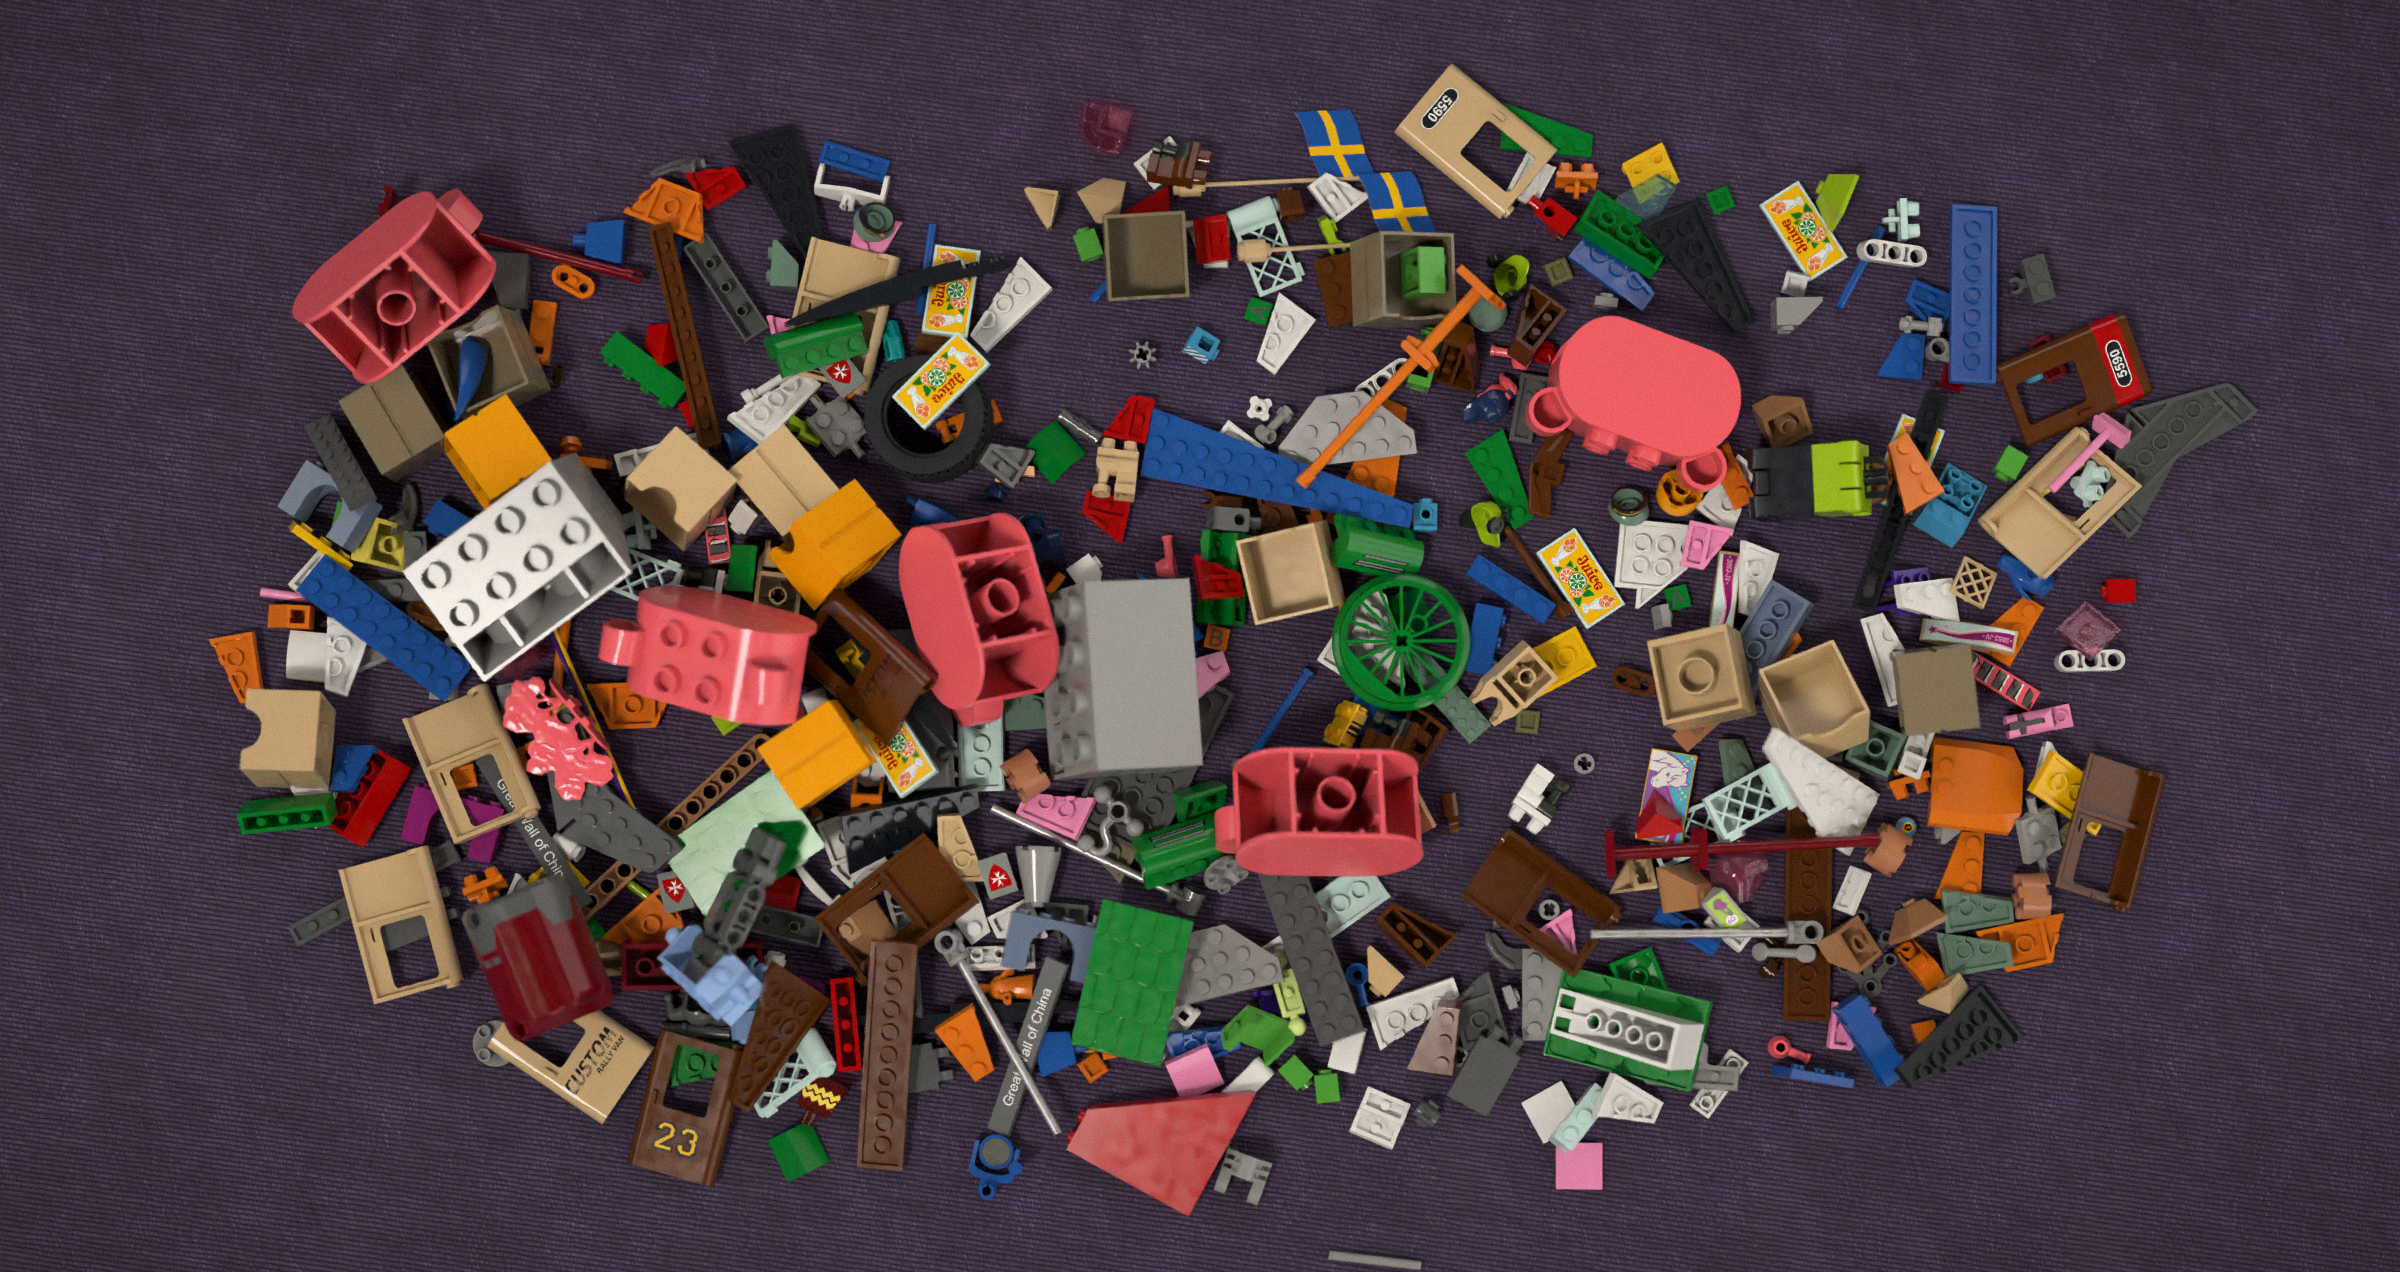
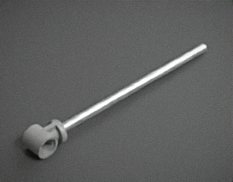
(1793, 931)
(956, 956)

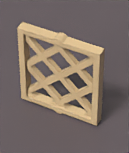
(1967, 597)

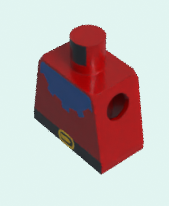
(1559, 224)

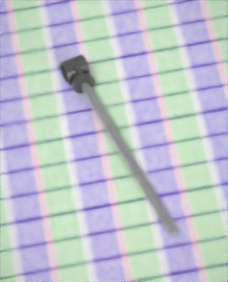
(1188, 899)

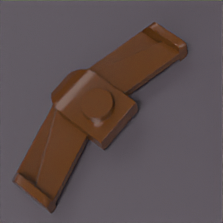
(1546, 472)

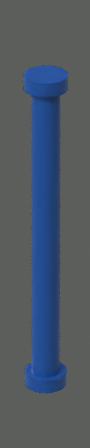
(1282, 710)

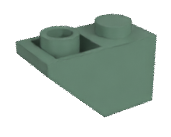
(784, 268)

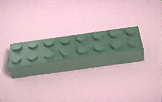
(1454, 705)

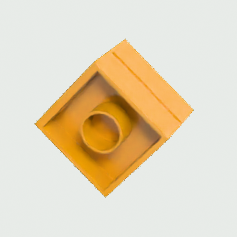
(494, 451)
(834, 544)
(817, 754)

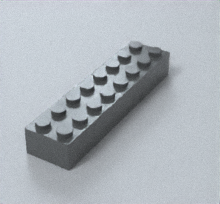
(1312, 957)

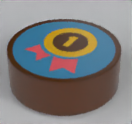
(1906, 825)

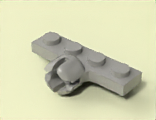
(1712, 1076)

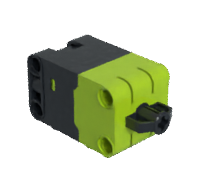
(1814, 481)

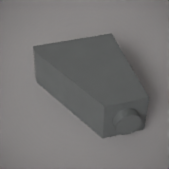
(512, 280)

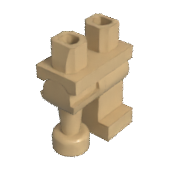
(1120, 464)

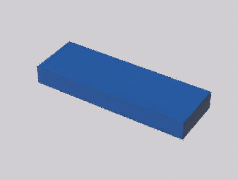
(854, 161)

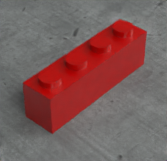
(845, 1024)

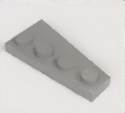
(1539, 993)

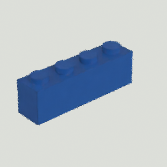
(1510, 590)
(1869, 1038)

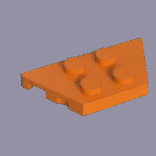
(672, 204)
(626, 708)
(645, 921)
(2030, 940)

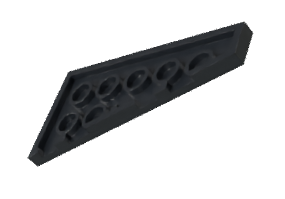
(781, 175)
(1693, 251)

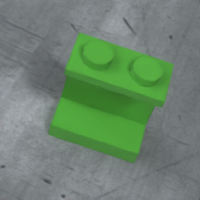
(1417, 382)
(1259, 1031)

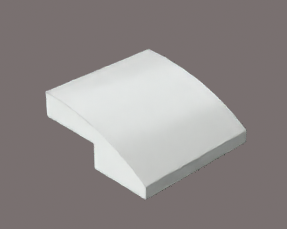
(306, 656)
(1379, 1118)

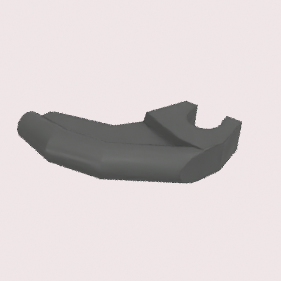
(686, 165)
(408, 512)
(1503, 954)

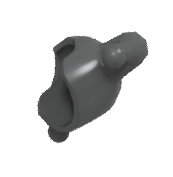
(689, 1011)

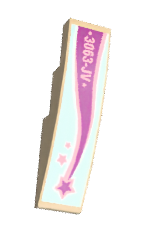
(1725, 589)
(1979, 637)

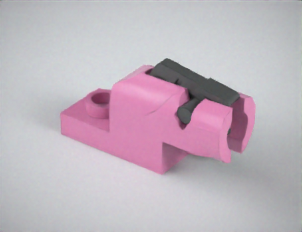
(2038, 721)

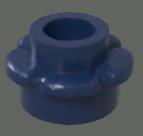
(995, 493)

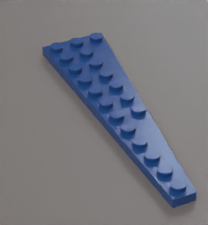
(1210, 460)

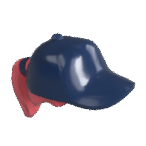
(1492, 403)

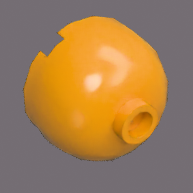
(1674, 498)

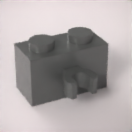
(2034, 280)

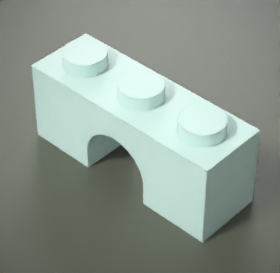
(1578, 1121)

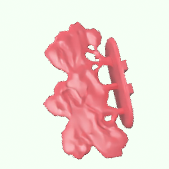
(555, 743)

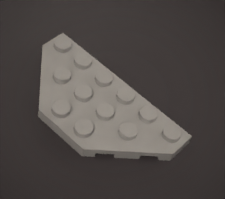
(1329, 414)
(1224, 964)

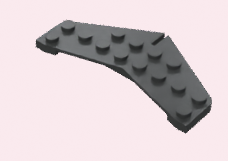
(2169, 432)
(610, 823)

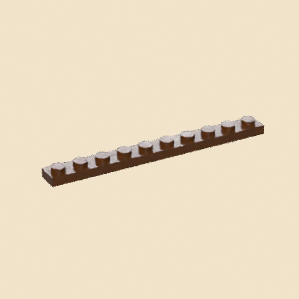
(685, 336)

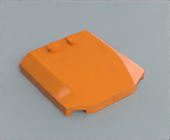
(1974, 786)

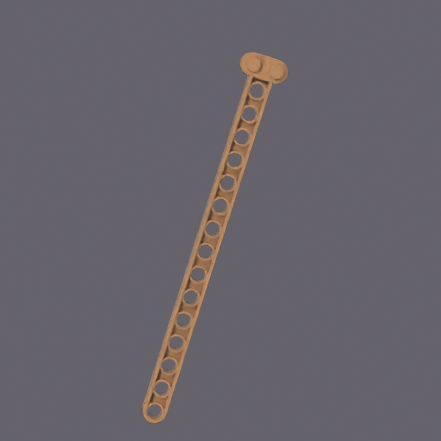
(682, 812)

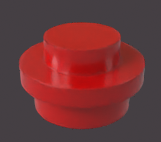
(1545, 354)

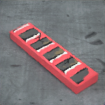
(718, 540)
(2003, 683)

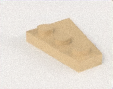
(957, 847)

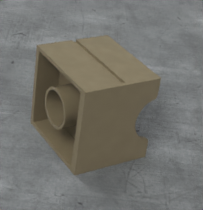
(1145, 256)
(1377, 281)
(510, 365)
(396, 423)
(1935, 689)

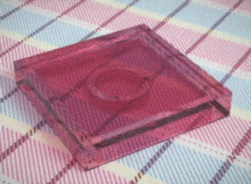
(2088, 630)

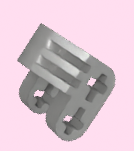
(1244, 1167)

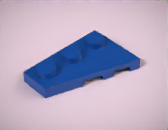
(1816, 1075)

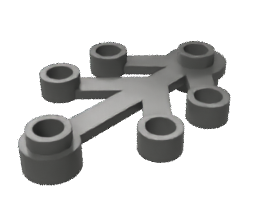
(1868, 975)

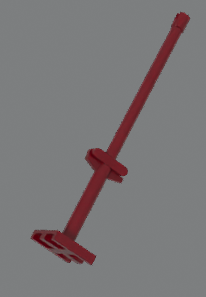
(391, 199)
(1699, 849)

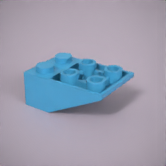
(1951, 512)

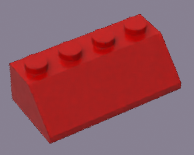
(363, 809)

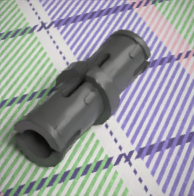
(1079, 427)

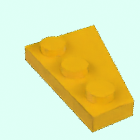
(321, 544)

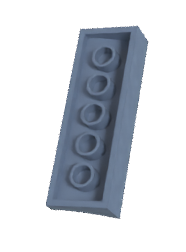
(1771, 629)

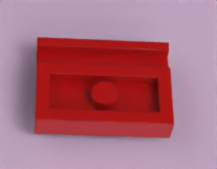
(1212, 239)
(783, 893)

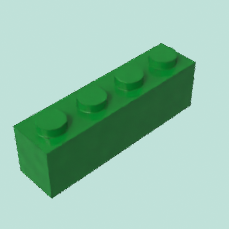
(645, 370)
(287, 813)

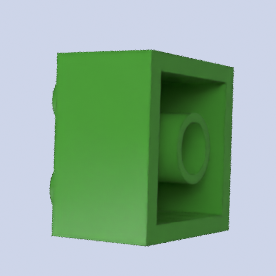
(1422, 273)

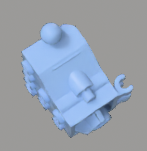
(726, 989)

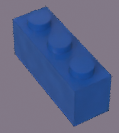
(444, 519)
(1484, 638)

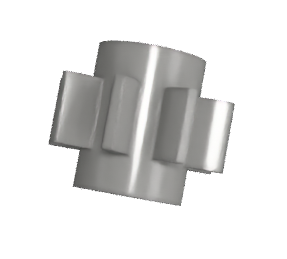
(1145, 349)

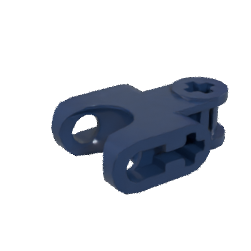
(1044, 544)

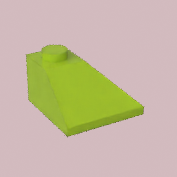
(1834, 197)

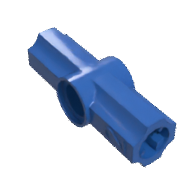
(1676, 920)

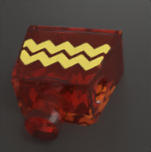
(820, 1099)

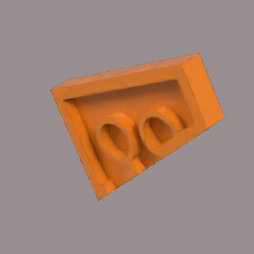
(1913, 475)
(2018, 618)
(241, 661)
(1965, 865)
(966, 1041)

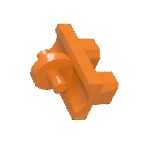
(1576, 181)
(1899, 788)
(486, 889)

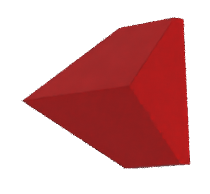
(661, 344)
(1658, 818)

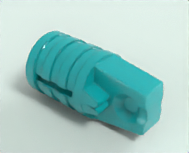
(892, 342)

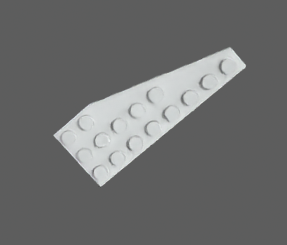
(1827, 795)

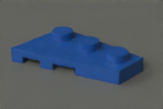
(1183, 1041)

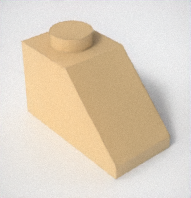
(1381, 973)

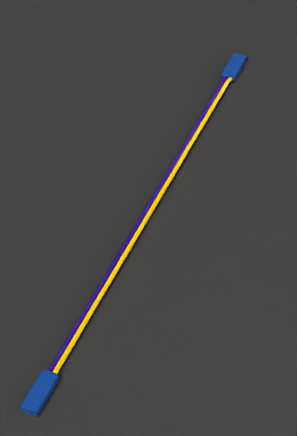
(576, 684)

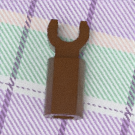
(1223, 500)
(1451, 811)

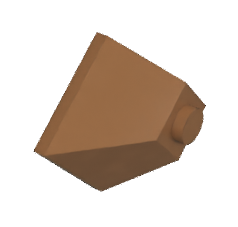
(1782, 420)
(1681, 887)
(1914, 920)
(863, 926)
(1850, 946)

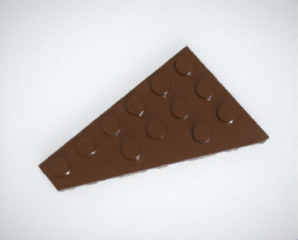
(780, 1022)

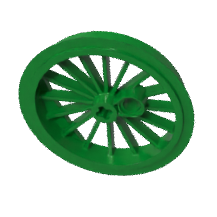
(1362, 680)

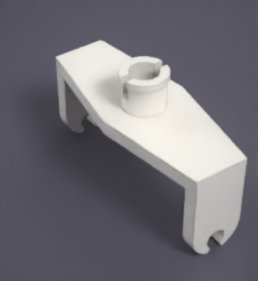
(848, 195)

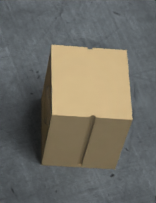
(782, 479)
(680, 488)
(1290, 572)
(1701, 678)
(1815, 700)
(293, 739)

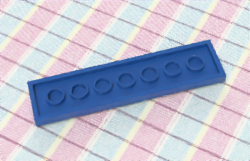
(1973, 295)
(384, 628)

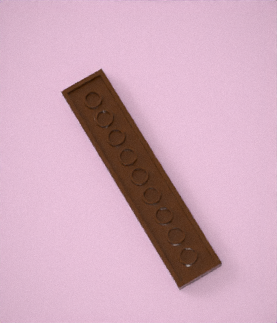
(1806, 899)
(887, 1054)

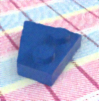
(1927, 302)

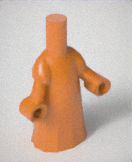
(1010, 988)

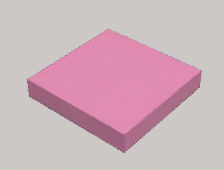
(1194, 1071)
(1579, 1167)

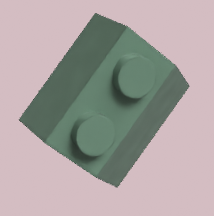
(1879, 753)

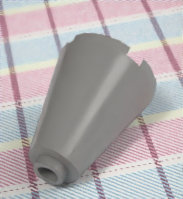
(1037, 872)

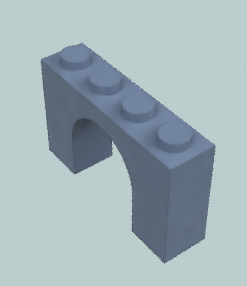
(310, 487)
(1023, 929)

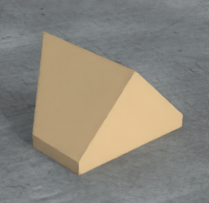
(1103, 198)
(1045, 204)
(1635, 876)
(611, 956)
(1946, 994)

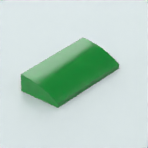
(1616, 232)
(1639, 968)

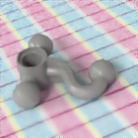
(1133, 826)

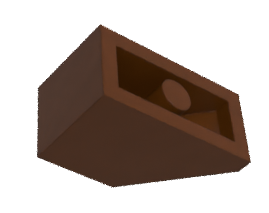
(1289, 205)

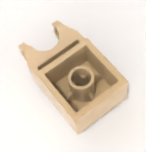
(772, 581)
(1509, 687)

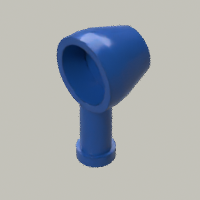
(1359, 984)

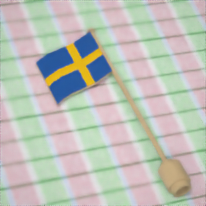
(1333, 147)
(1395, 206)

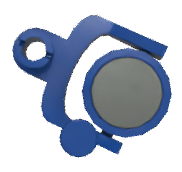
(995, 1152)

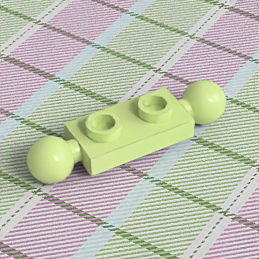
(1290, 998)

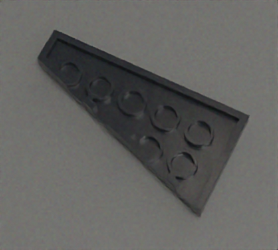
(891, 825)
(1966, 1034)

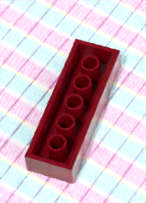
(643, 970)

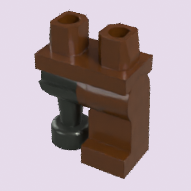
(1181, 170)
(1403, 739)

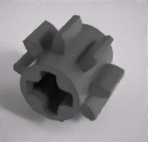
(1427, 1113)

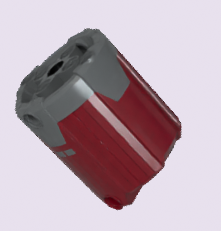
(538, 957)

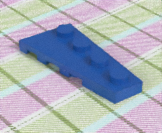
(1612, 274)

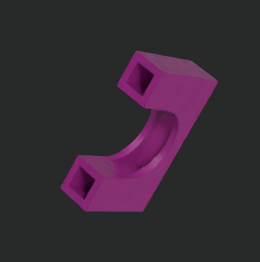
(424, 809)

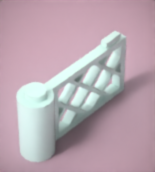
(1256, 216)
(670, 565)
(1776, 790)
(1728, 824)
(816, 1060)

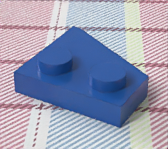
(1905, 358)
(350, 767)

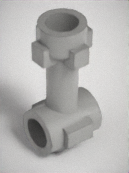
(1933, 326)
(1268, 433)

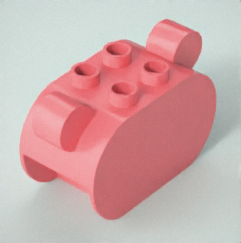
(397, 283)
(1642, 396)
(979, 613)
(713, 654)
(1323, 812)

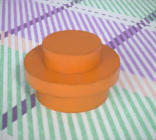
(570, 445)

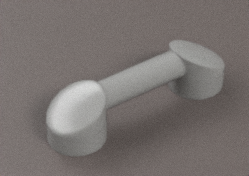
(1805, 953)

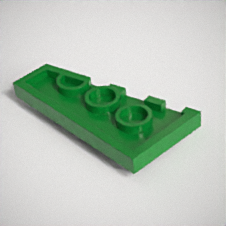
(1566, 139)
(1499, 474)
(695, 1064)

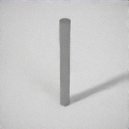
(1374, 1260)

